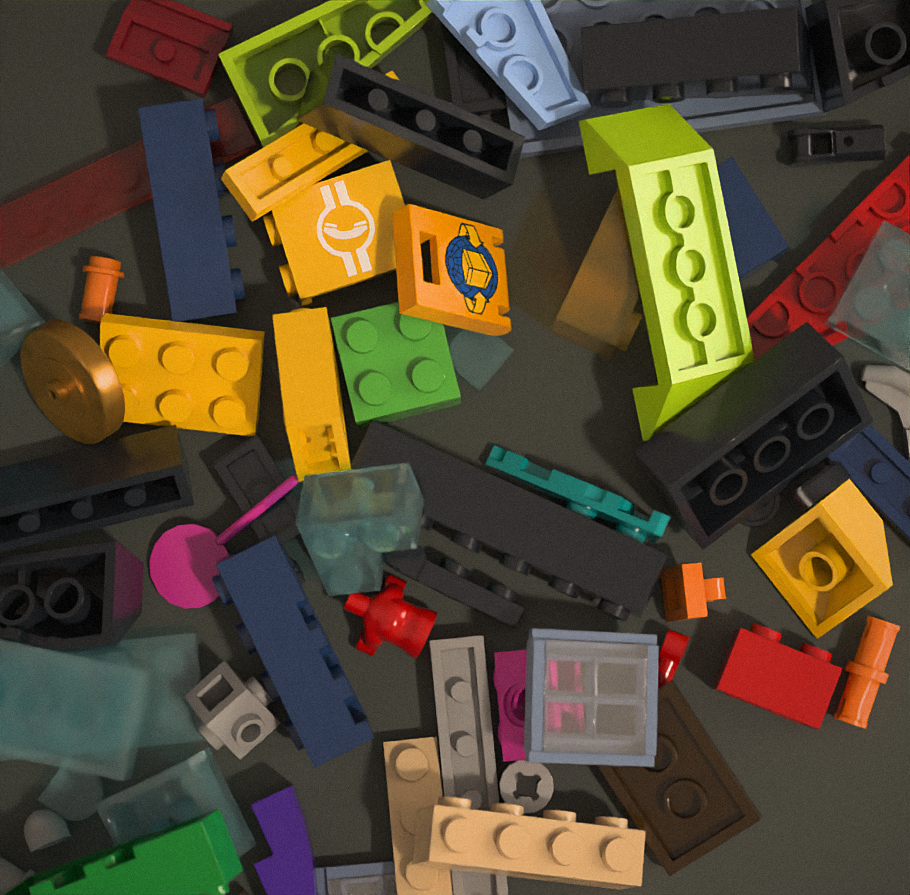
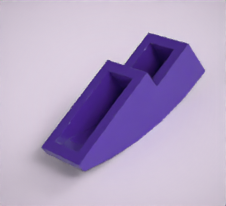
(286, 829)

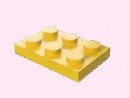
(186, 373)

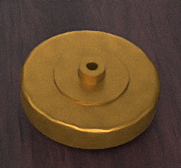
(72, 381)

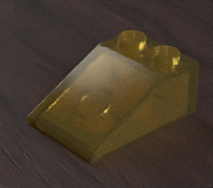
(604, 292)

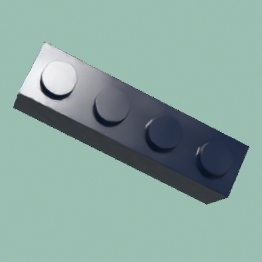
(188, 209)

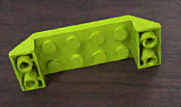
(678, 254)

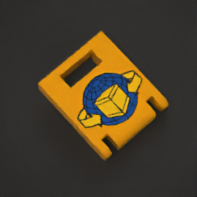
(466, 271)

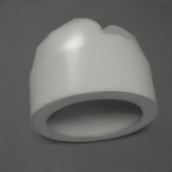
(44, 830)

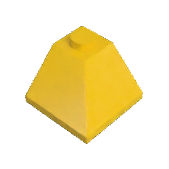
(829, 559)

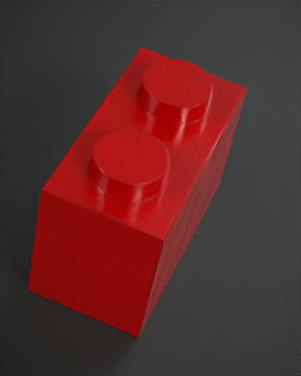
(777, 676)

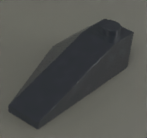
(70, 596)

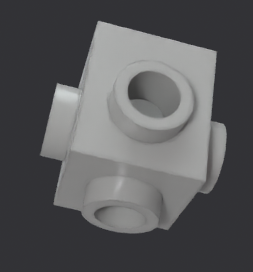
(240, 718)

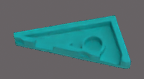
(581, 496)

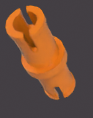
(866, 672)

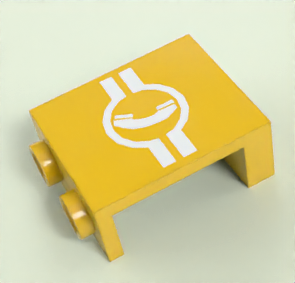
(337, 231)

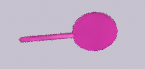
(188, 554)

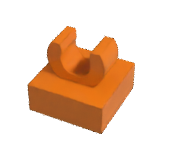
(687, 592)

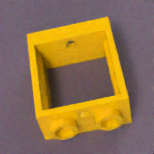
(311, 392)

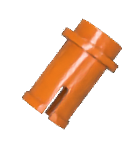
(99, 288)

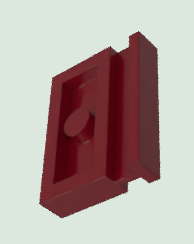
(170, 43)

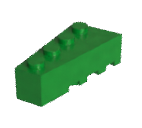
(174, 860)

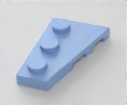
(519, 53)

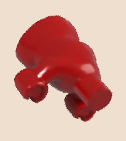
(391, 619)

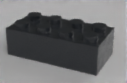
(755, 435)

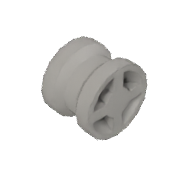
(521, 779)

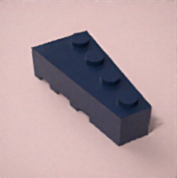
(294, 649)

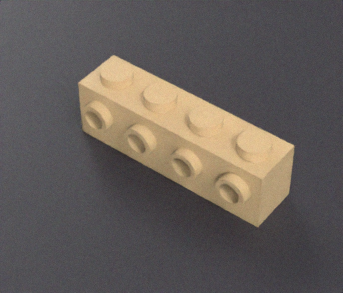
(527, 846)

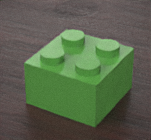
(394, 364)

